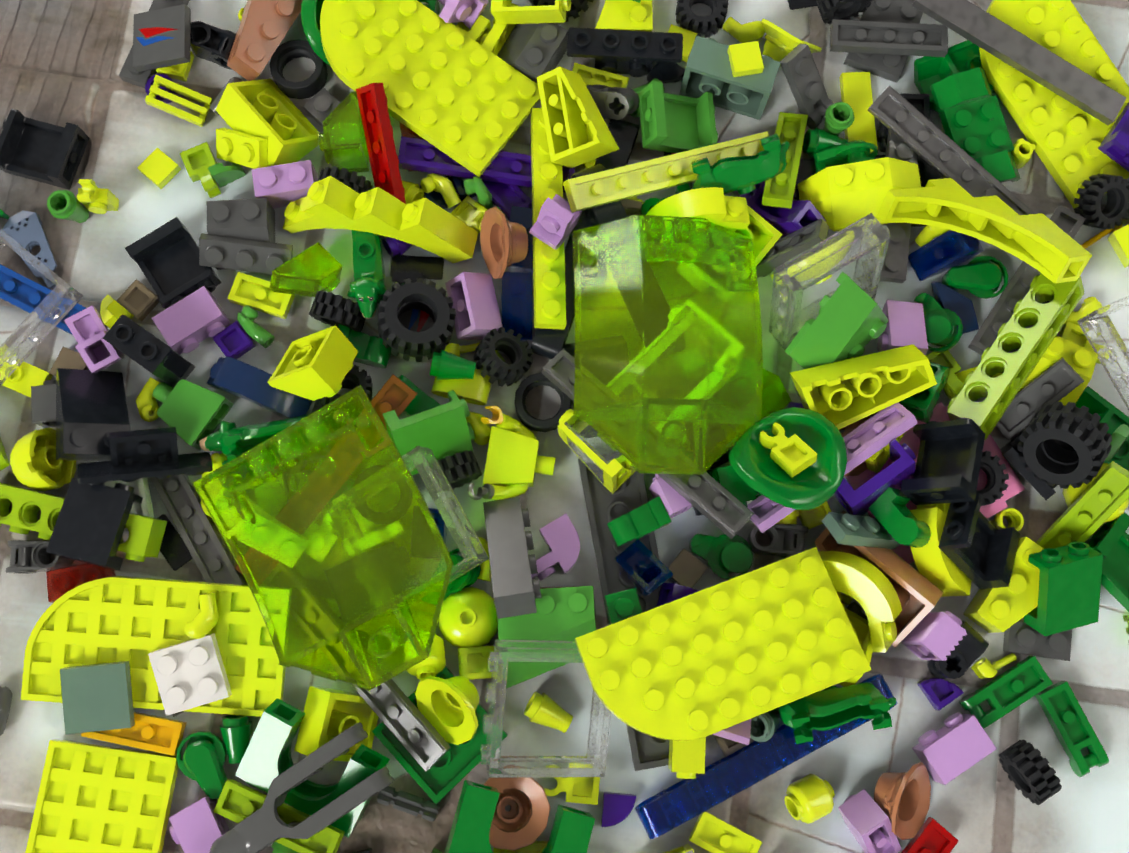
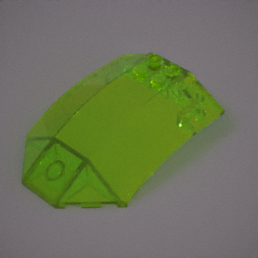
(667, 339)
(335, 544)

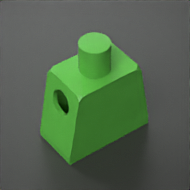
(191, 410)

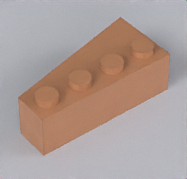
(260, 33)
(914, 591)

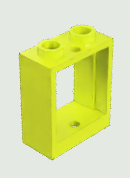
(506, 14)

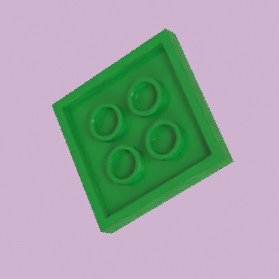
(453, 764)

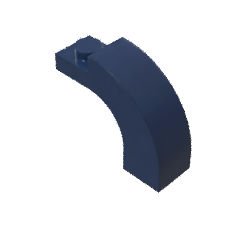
(251, 384)

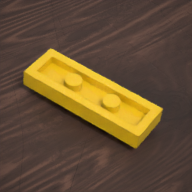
(148, 733)

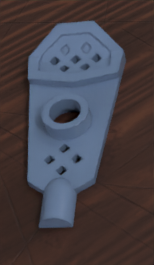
(31, 236)

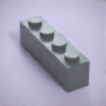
(509, 558)

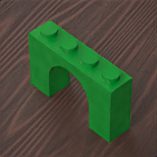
(270, 756)
(476, 811)

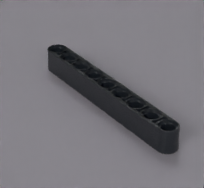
(551, 341)

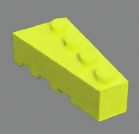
(863, 384)

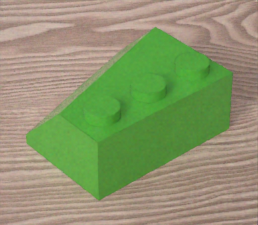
(841, 328)
(559, 617)

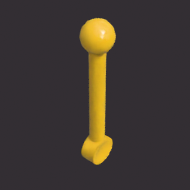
(1100, 235)

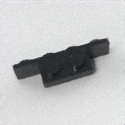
(624, 50)
(144, 455)

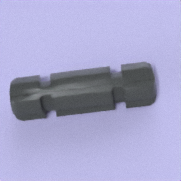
(408, 803)

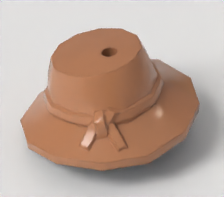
(501, 242)
(904, 799)
(527, 814)

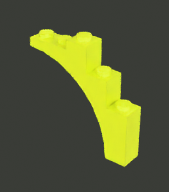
(989, 219)
(419, 223)

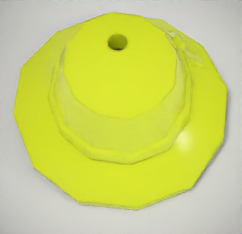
(781, 43)
(449, 706)

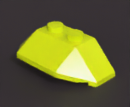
(856, 189)

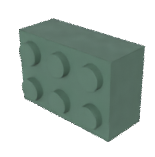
(710, 71)

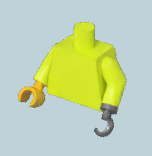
(510, 459)

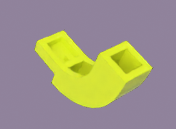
(708, 204)
(932, 560)
(870, 589)

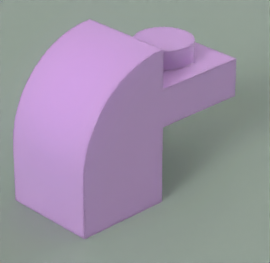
(462, 11)
(555, 222)
(89, 333)
(564, 547)

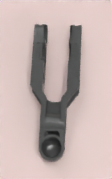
(266, 826)

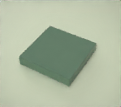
(97, 697)

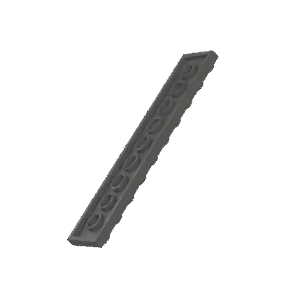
(601, 509)

